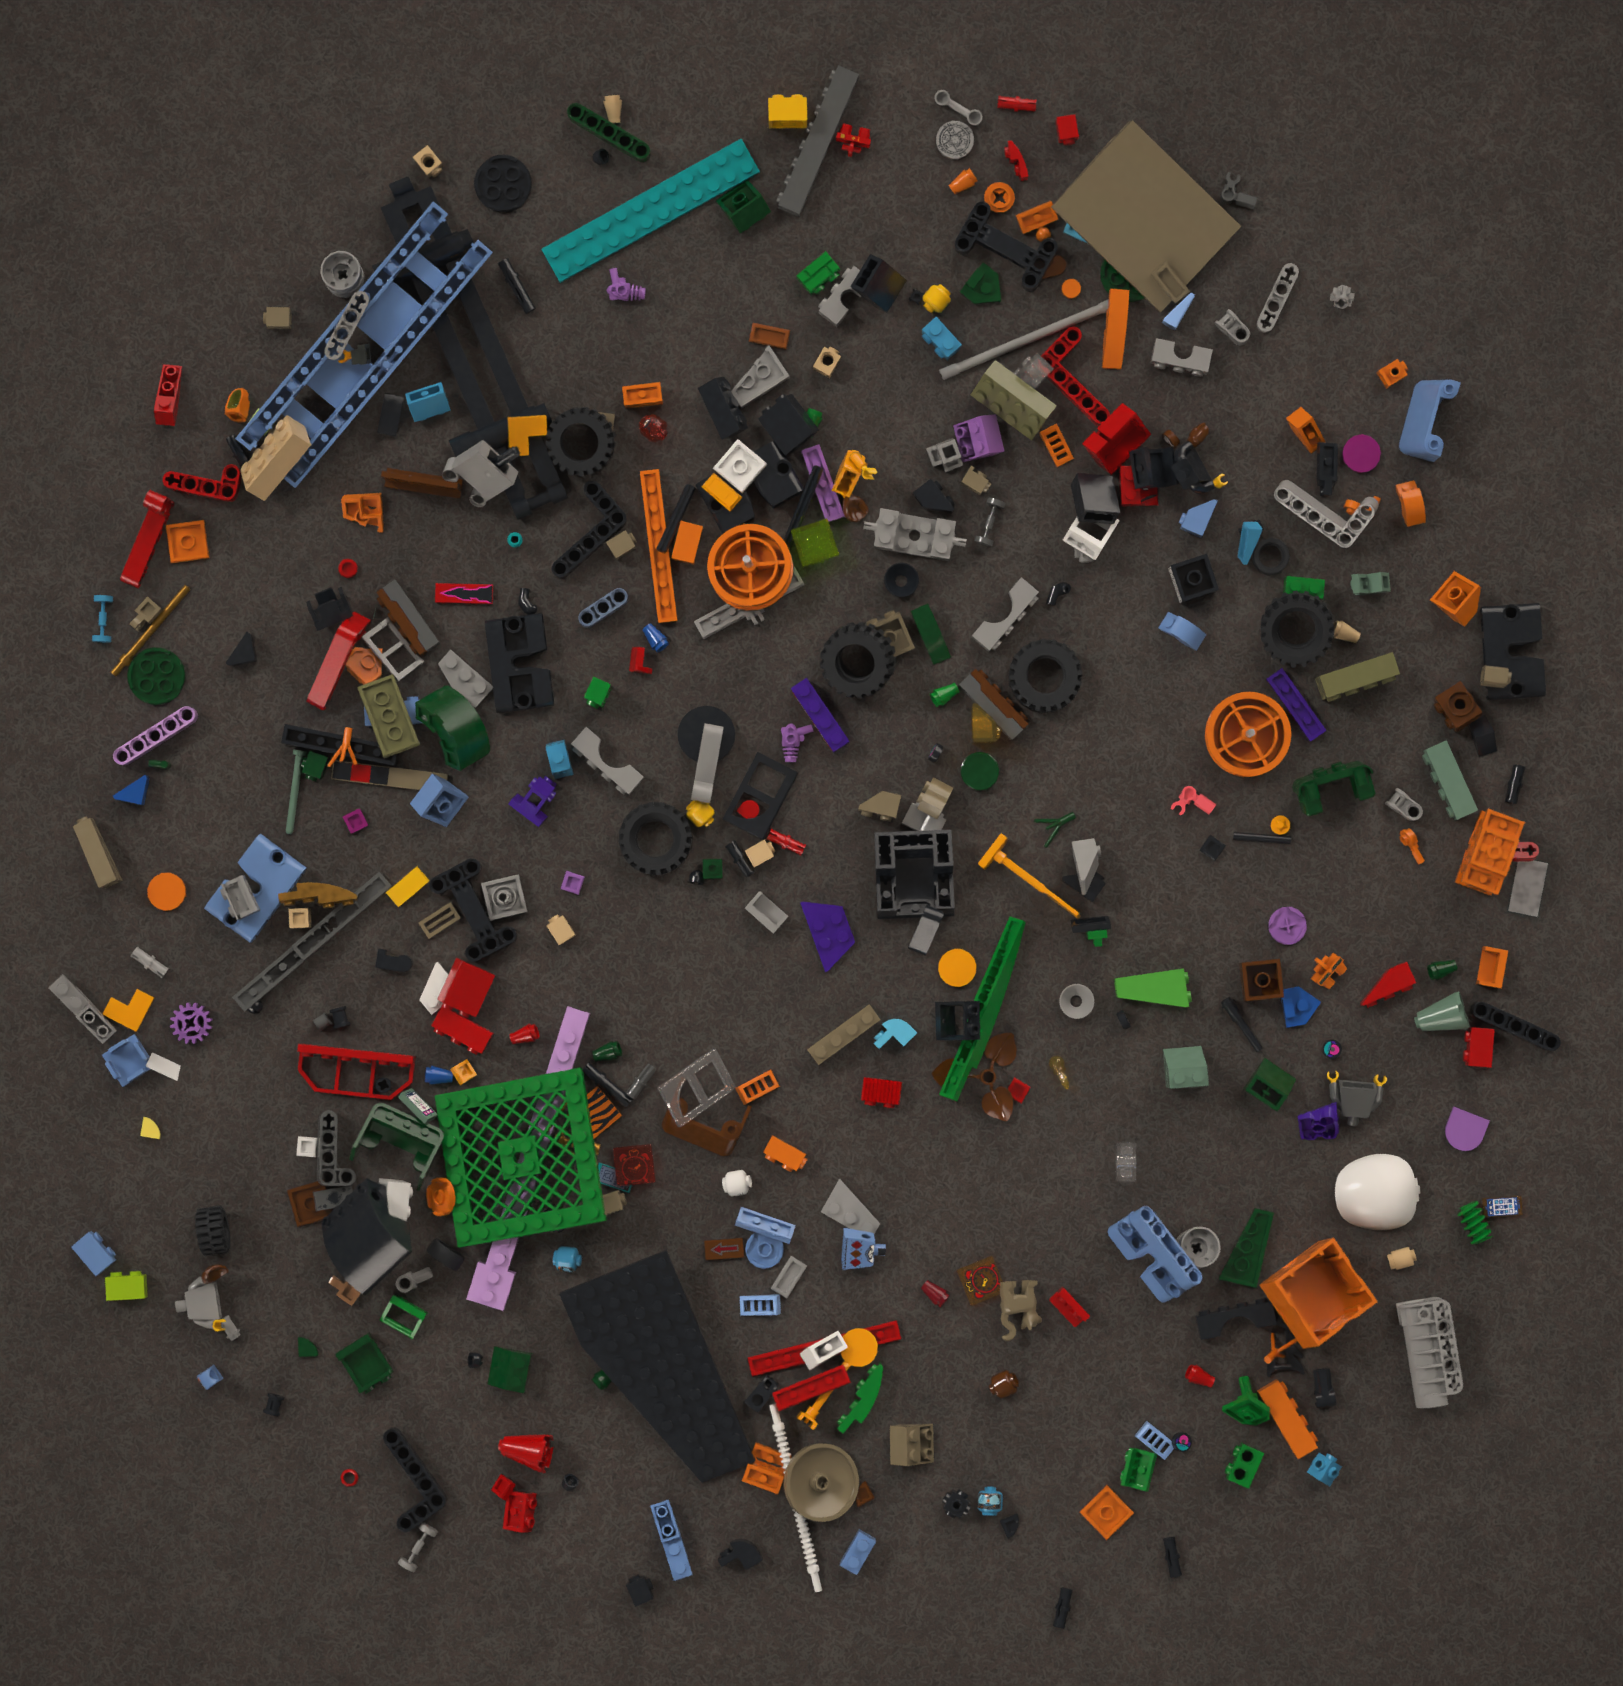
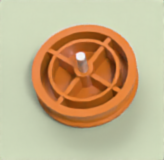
(750, 567)
(1248, 734)

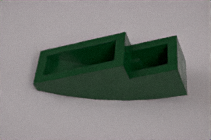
(930, 633)

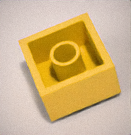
(788, 111)

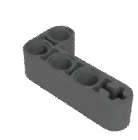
(332, 1150)

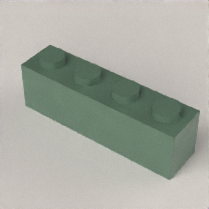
(1450, 780)

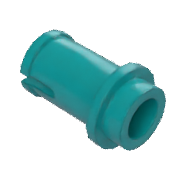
(514, 535)

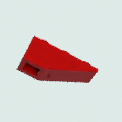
(168, 395)
(1391, 981)

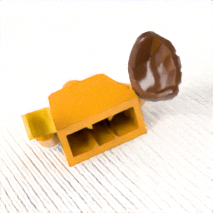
(848, 474)

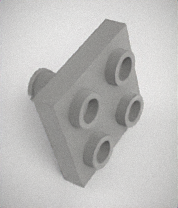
(504, 897)

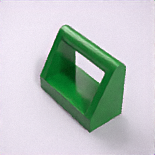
(408, 1307)

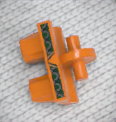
(1326, 968)

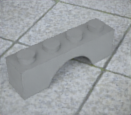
(1021, 596)
(588, 745)

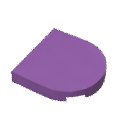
(1465, 1129)

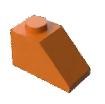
(1305, 429)

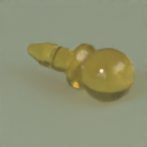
(1057, 1064)

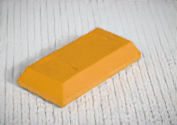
(721, 492)

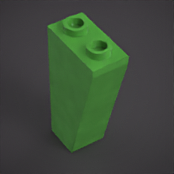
(1156, 987)

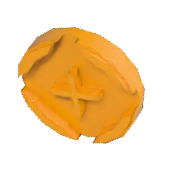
(957, 967)

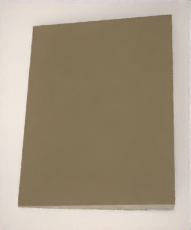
(1143, 212)

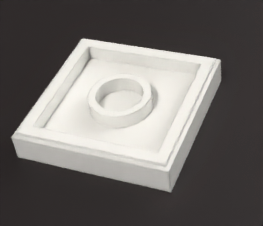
(740, 466)

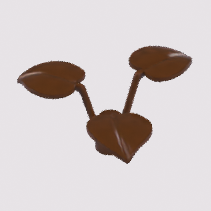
(1003, 1052)

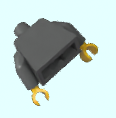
(1356, 1098)

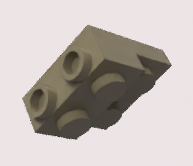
(894, 629)

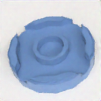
(763, 1251)

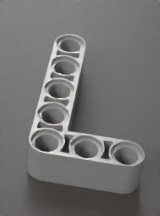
(1325, 514)

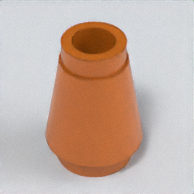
(963, 181)

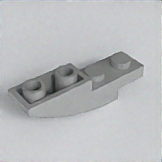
(83, 1008)

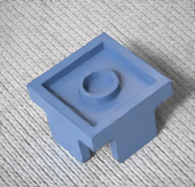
(127, 1060)

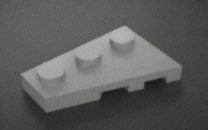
(760, 379)
(464, 679)
(848, 1210)

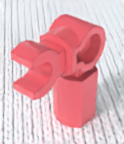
(1189, 794)

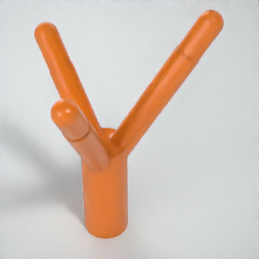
(345, 745)
(1276, 1352)

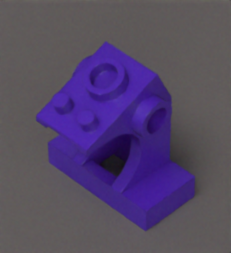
(544, 789)

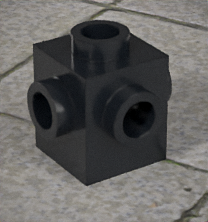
(956, 1496)

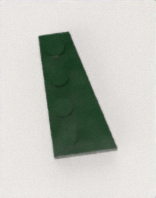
(1248, 1254)

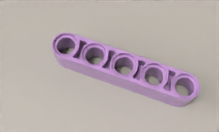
(145, 737)

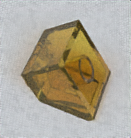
(983, 726)

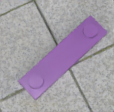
(827, 498)

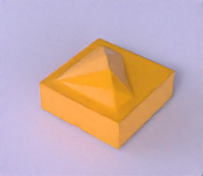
(463, 1072)

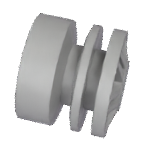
(346, 264)
(1207, 1245)

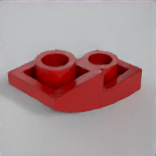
(1014, 155)

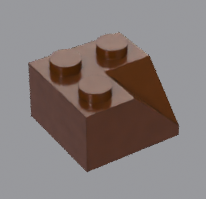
(1261, 980)

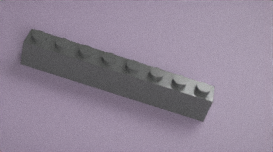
(818, 141)

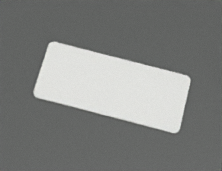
(163, 1066)

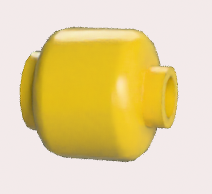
(936, 298)
(700, 813)

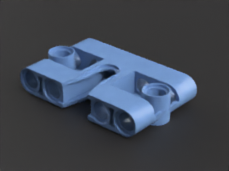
(273, 879)
(1145, 1234)

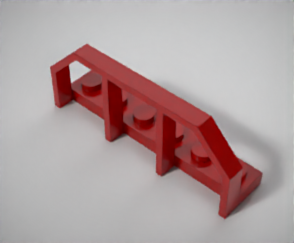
(365, 1057)

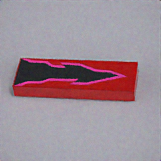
(464, 593)

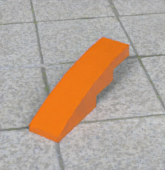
(1115, 329)

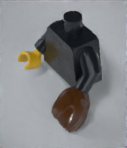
(1189, 467)

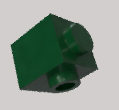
(314, 766)

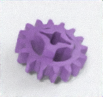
(180, 1015)

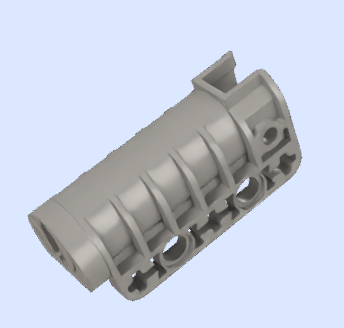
(1426, 1352)

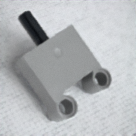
(483, 470)

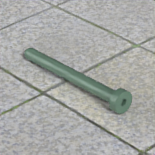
(294, 790)

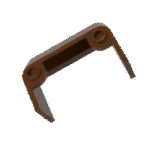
(716, 1141)

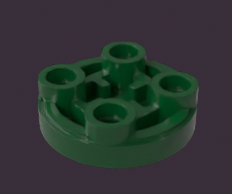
(979, 771)

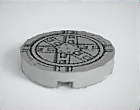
(954, 140)

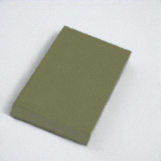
(388, 716)

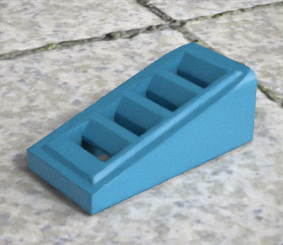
(1249, 537)

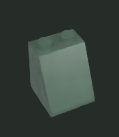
(1185, 1067)

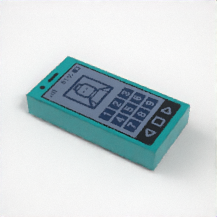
(608, 1177)

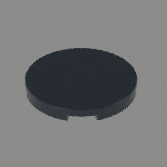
(502, 183)
(692, 727)

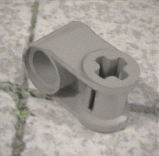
(1232, 327)
(1403, 805)

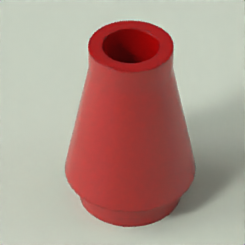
(526, 1034)
(1199, 1376)

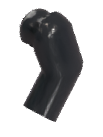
(1056, 591)
(524, 603)

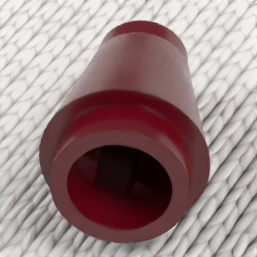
(935, 1293)

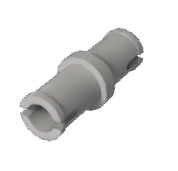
(149, 962)

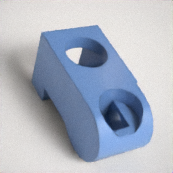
(209, 1377)

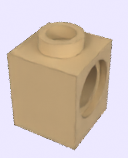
(425, 154)
(824, 369)
(760, 853)
(300, 918)
(560, 929)

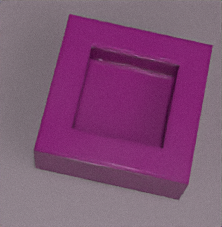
(355, 821)

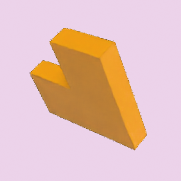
(521, 427)
(131, 1014)

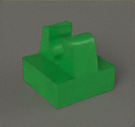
(1097, 937)

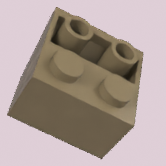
(883, 804)
(911, 1444)

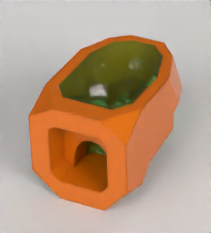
(238, 405)

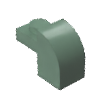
(1370, 583)

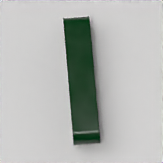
(602, 125)

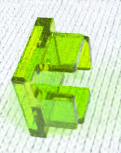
(814, 543)

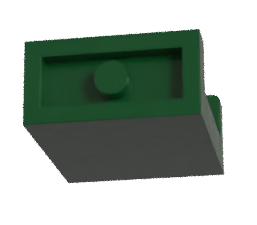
(365, 1363)

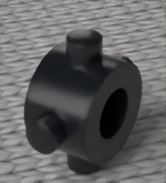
(916, 296)

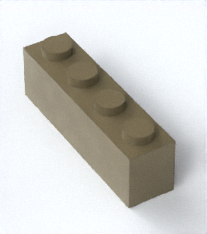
(843, 1034)

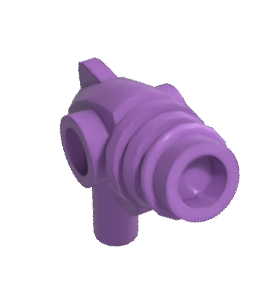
(622, 290)
(791, 738)

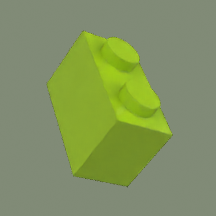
(126, 1286)

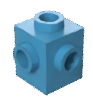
(1324, 1468)

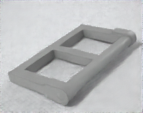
(382, 657)

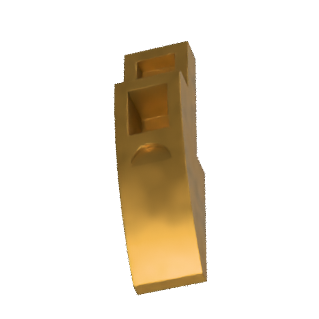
(326, 894)

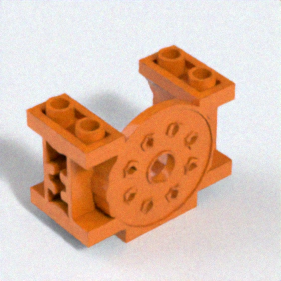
(1489, 852)

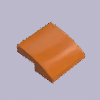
(764, 1476)

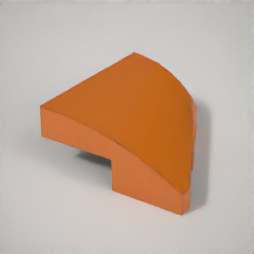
(356, 508)

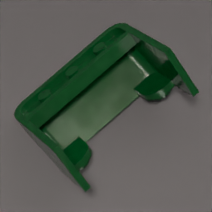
(403, 1132)

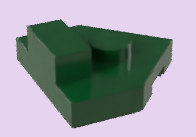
(982, 286)

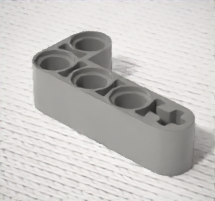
(707, 763)

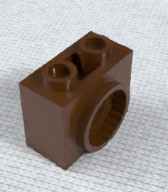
(1456, 718)

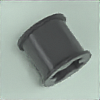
(322, 1022)

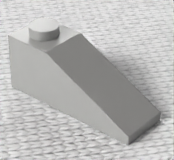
(1086, 861)

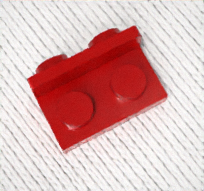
(1069, 1307)
(520, 1512)

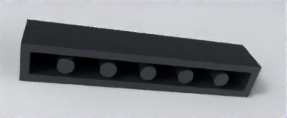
(331, 743)

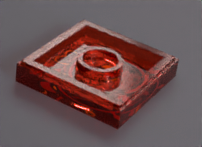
(634, 1165)

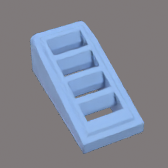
(1175, 316)
(776, 1305)
(1142, 1431)

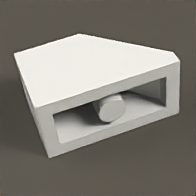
(823, 1350)

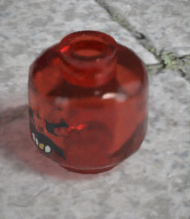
(653, 428)

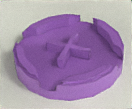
(1287, 925)

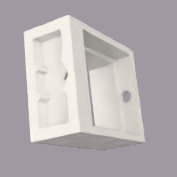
(1092, 546)

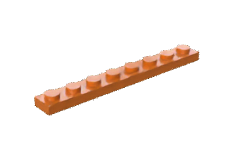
(659, 561)

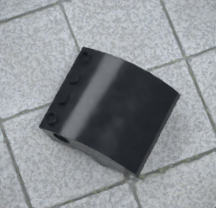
(913, 872)
(364, 1238)

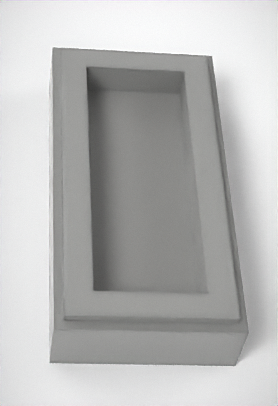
(789, 1277)

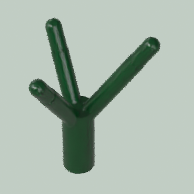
(1056, 823)

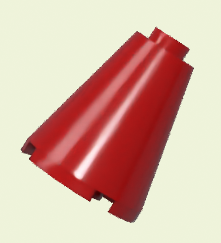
(528, 1450)

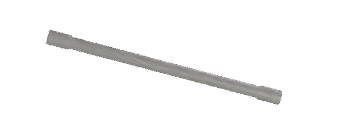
(956, 368)

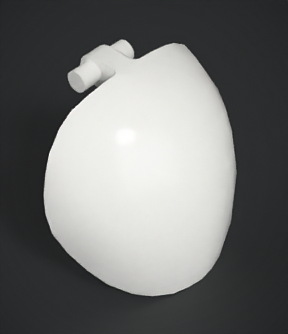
(1377, 1192)

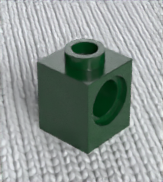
(712, 869)

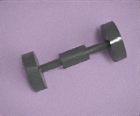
(989, 522)

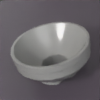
(1087, 1001)

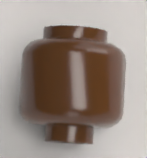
(1004, 1384)

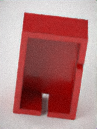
(1115, 438)

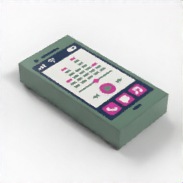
(418, 1105)

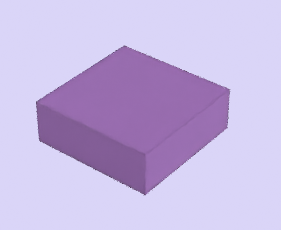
(572, 882)

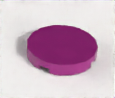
(1361, 453)

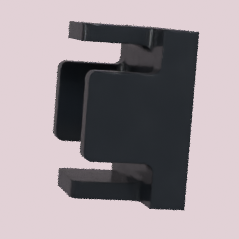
(330, 608)

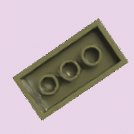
(1013, 400)
(1356, 676)

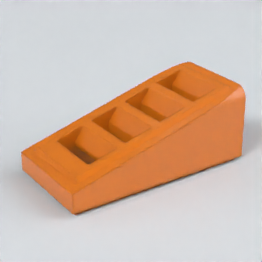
(1054, 428)
(742, 1094)

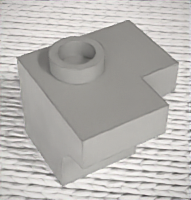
(945, 454)

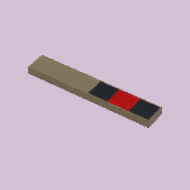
(381, 775)

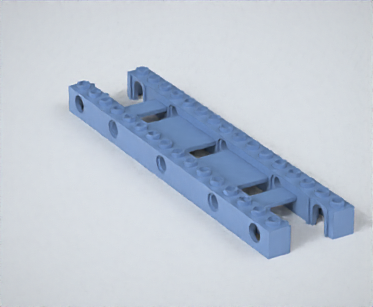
(390, 320)

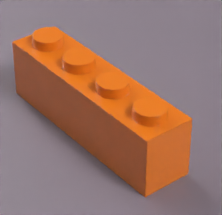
(1287, 1419)

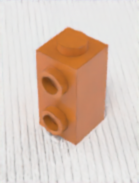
(785, 1153)

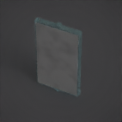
(1528, 888)

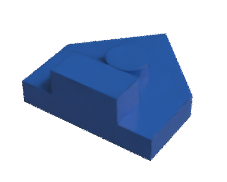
(1298, 1006)

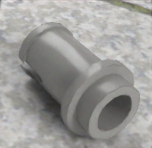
(231, 1330)

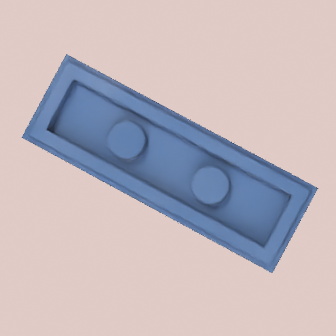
(765, 1225)

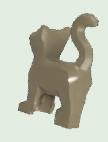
(1016, 1303)

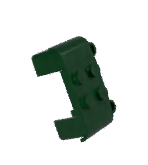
(1307, 786)

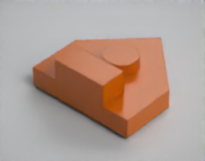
(364, 665)

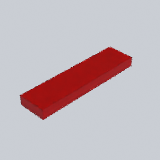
(811, 1387)

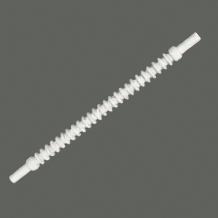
(812, 1568)

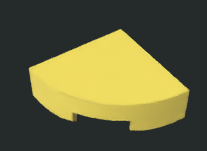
(150, 1129)

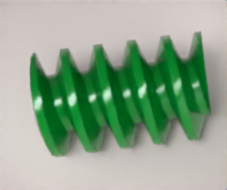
(1474, 1222)

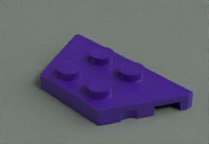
(829, 931)

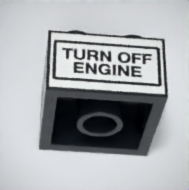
(1193, 578)

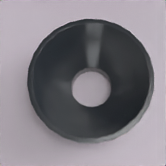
(901, 569)

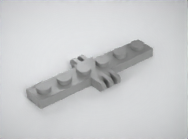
(727, 615)

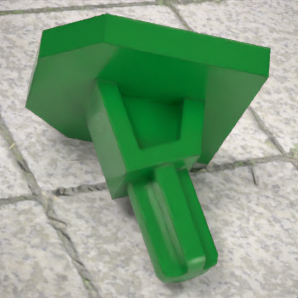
(1247, 1407)

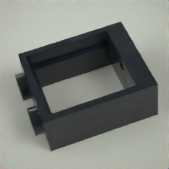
(947, 1030)

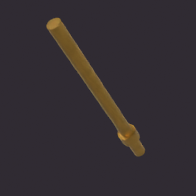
(126, 658)

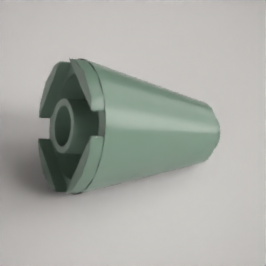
(1443, 1015)

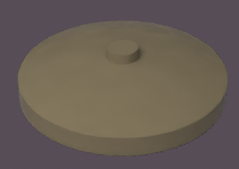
(821, 1482)

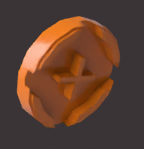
(166, 891)

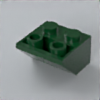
(1270, 1084)

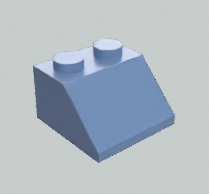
(438, 800)

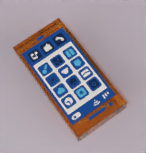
(1502, 1206)

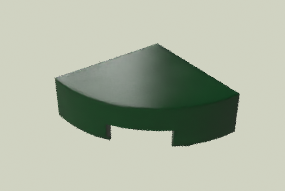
(306, 1348)

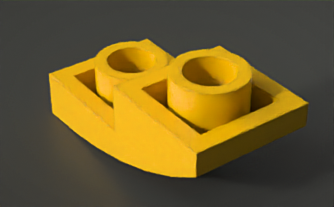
(407, 886)

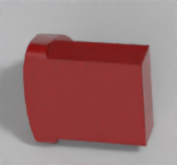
(636, 661)

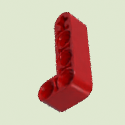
(201, 483)

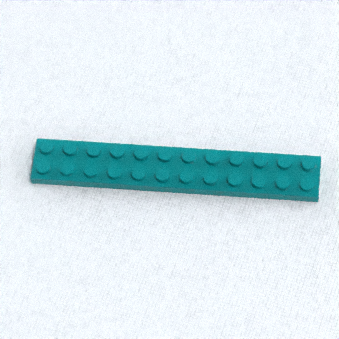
(650, 210)

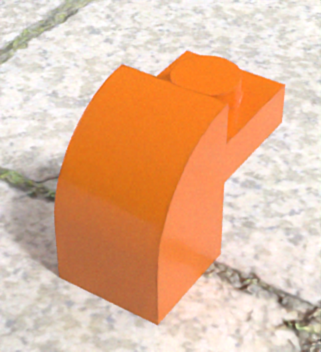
(1411, 503)

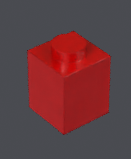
(1067, 129)

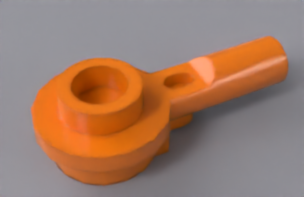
(1409, 838)

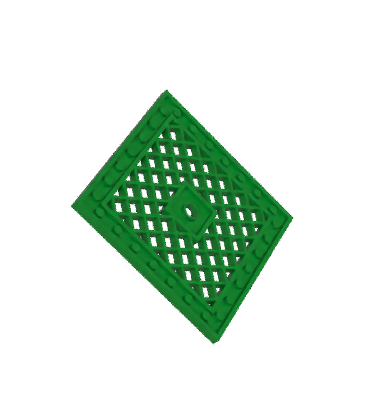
(582, 1138)

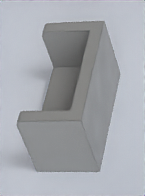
(766, 912)

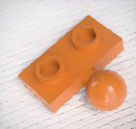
(1036, 219)

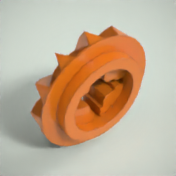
(999, 187)

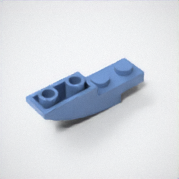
(671, 1540)

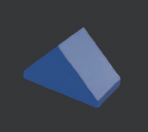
(134, 792)

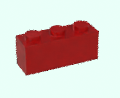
(462, 1030)

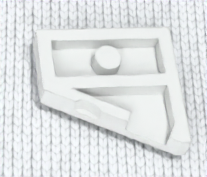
(433, 989)

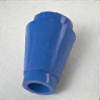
(655, 638)
(437, 1075)

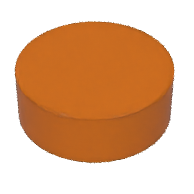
(1071, 288)

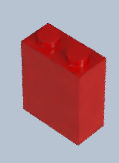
(465, 988)

